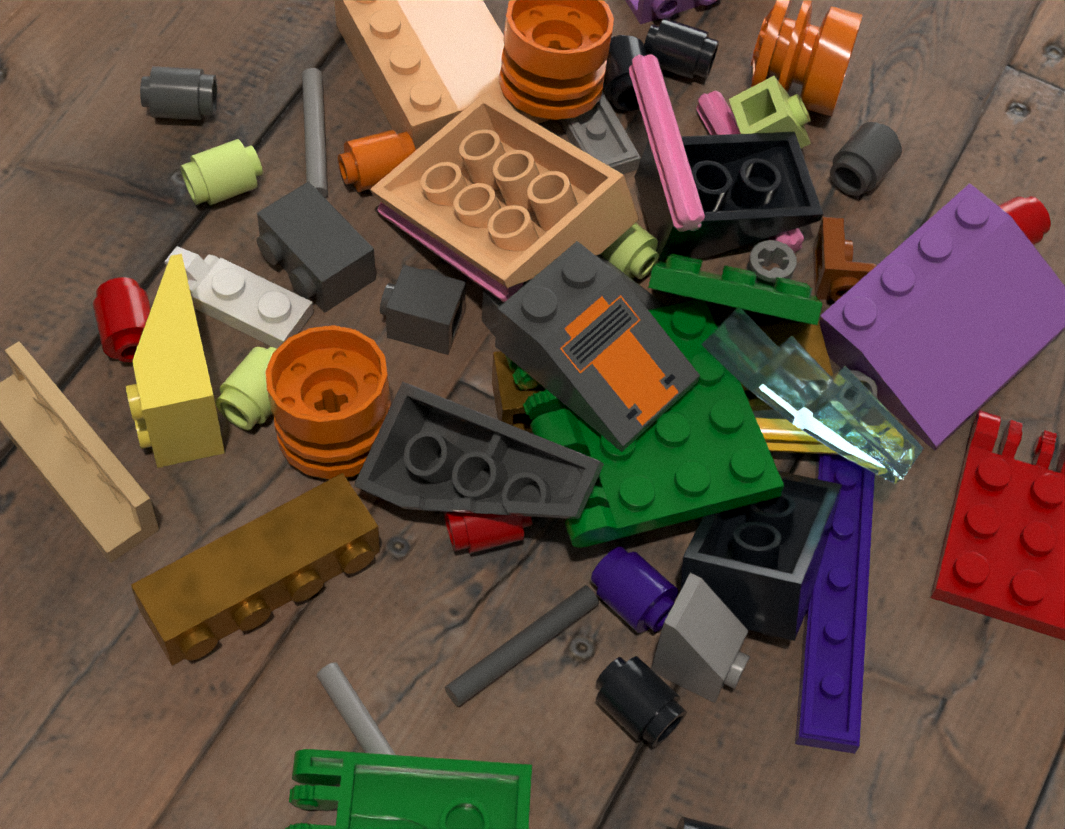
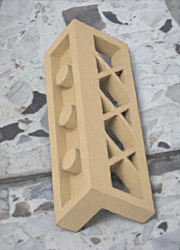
(73, 459)

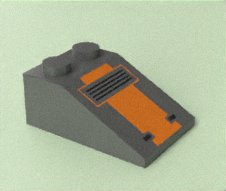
(594, 346)

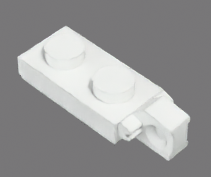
(244, 299)

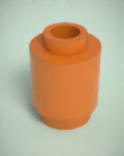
(373, 157)

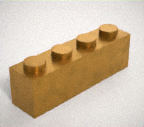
(257, 569)

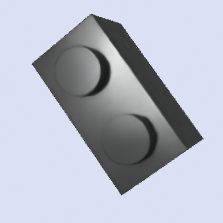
(315, 247)

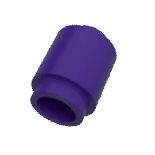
(634, 589)

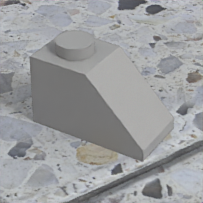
(701, 642)

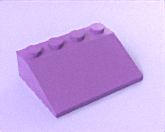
(948, 316)

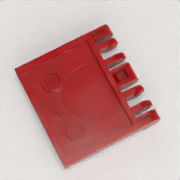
(1007, 532)

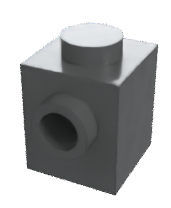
(424, 308)

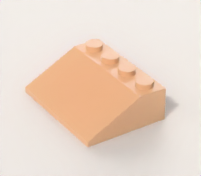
(425, 58)
(508, 193)

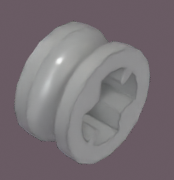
(772, 252)

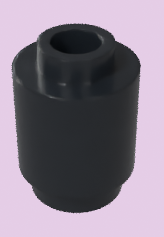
(681, 48)
(617, 78)
(639, 700)

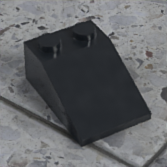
(746, 187)
(767, 554)

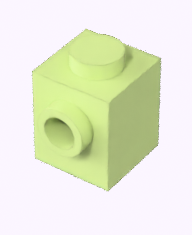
(770, 110)

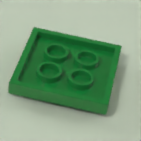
(736, 289)

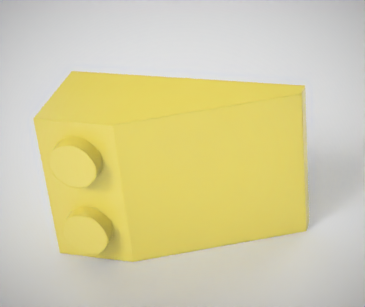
(173, 387)

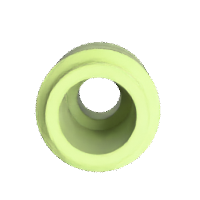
(221, 172)
(633, 252)
(245, 393)

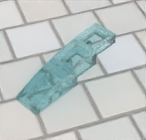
(827, 407)

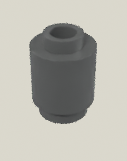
(179, 93)
(865, 158)

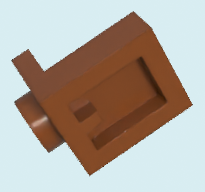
(833, 261)

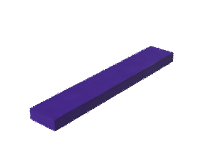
(838, 616)

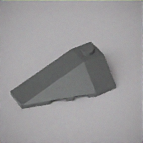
(463, 461)

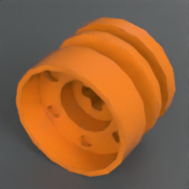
(806, 52)
(555, 55)
(328, 399)

